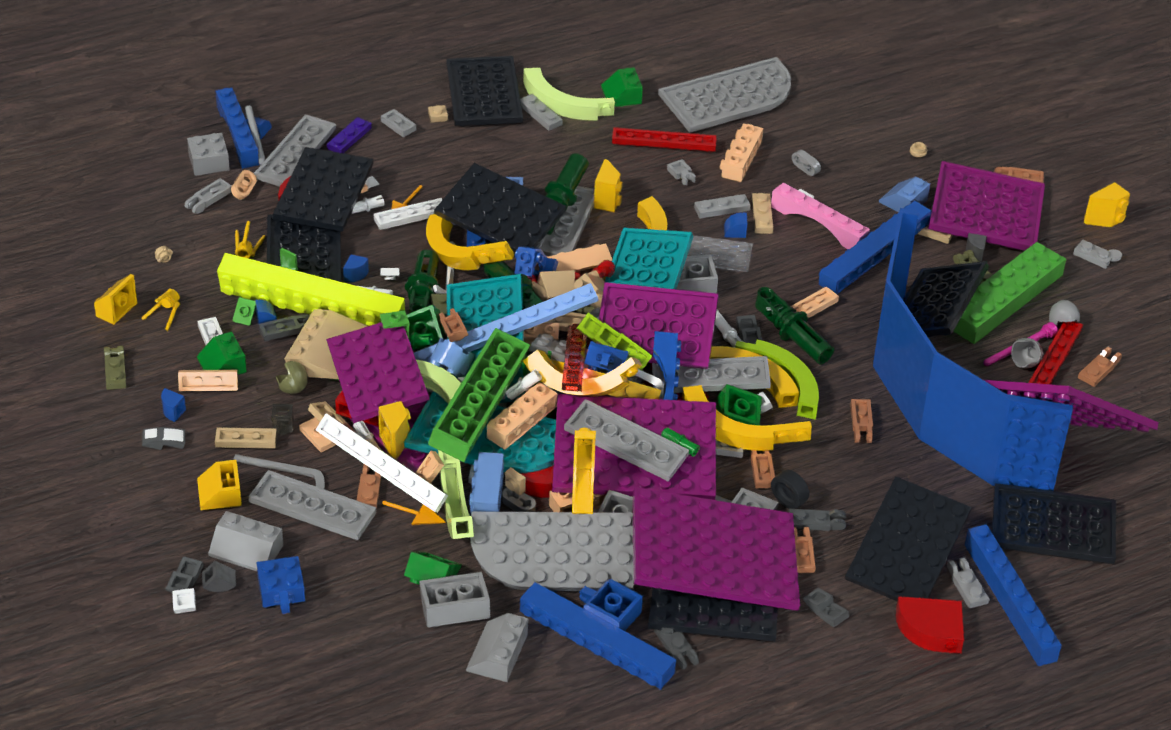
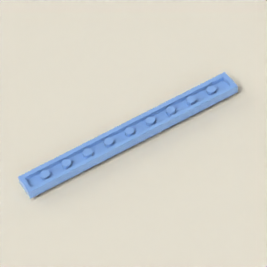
(522, 319)

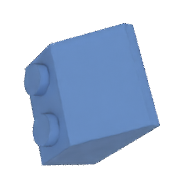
(905, 193)

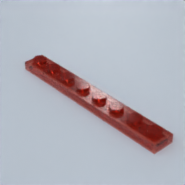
(574, 360)

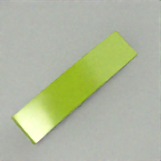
(606, 335)

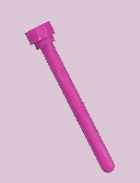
(1047, 331)

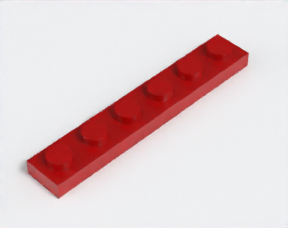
(664, 139)
(1056, 353)

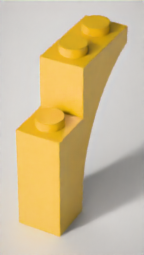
(583, 471)

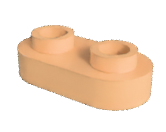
(243, 184)

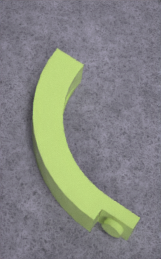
(565, 104)
(438, 380)
(456, 512)

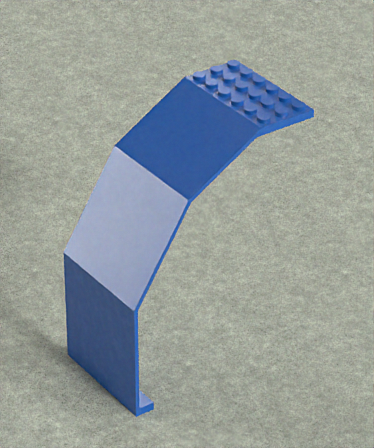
(952, 409)

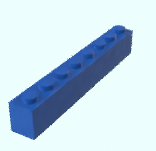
(867, 252)
(1012, 595)
(598, 635)

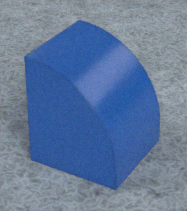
(262, 125)
(736, 226)
(355, 268)
(265, 311)
(172, 404)

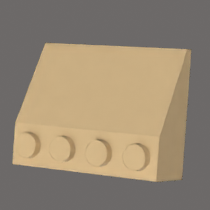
(311, 344)

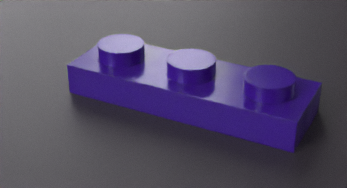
(349, 135)

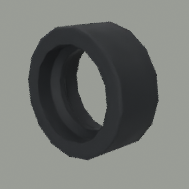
(795, 483)

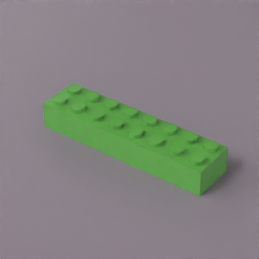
(1009, 290)
(478, 395)

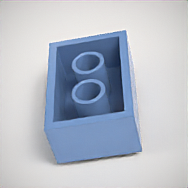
(487, 483)

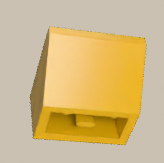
(219, 486)

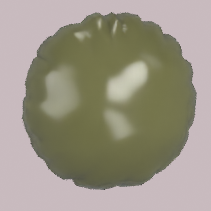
(295, 380)

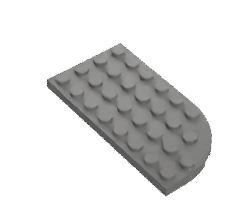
(728, 94)
(554, 548)

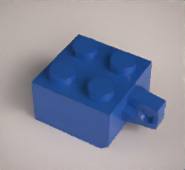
(604, 357)
(280, 582)
(613, 603)

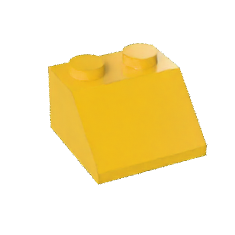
(607, 188)
(1107, 206)
(117, 300)
(394, 427)

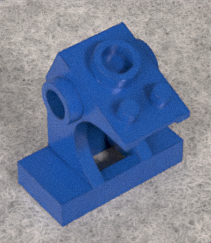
(529, 257)

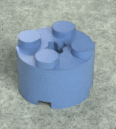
(453, 357)

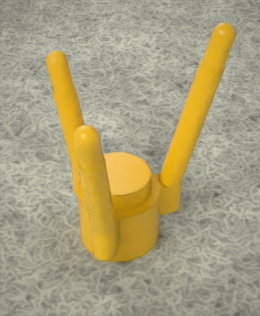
(245, 248)
(168, 300)

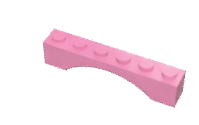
(791, 201)

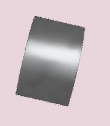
(976, 243)
(218, 577)

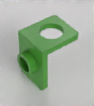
(288, 259)
(244, 311)
(395, 319)

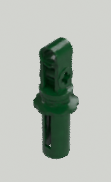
(564, 188)
(500, 269)
(421, 284)
(793, 325)

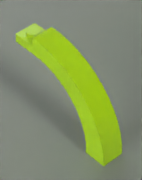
(796, 369)

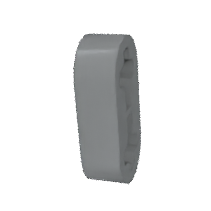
(806, 162)
(517, 502)

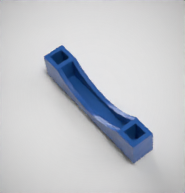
(243, 140)
(664, 352)

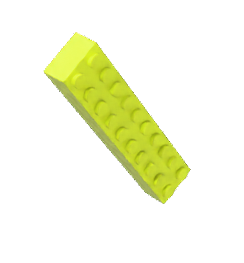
(302, 290)

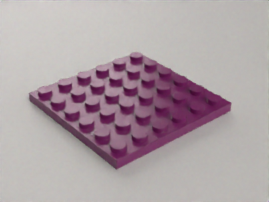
(987, 205)

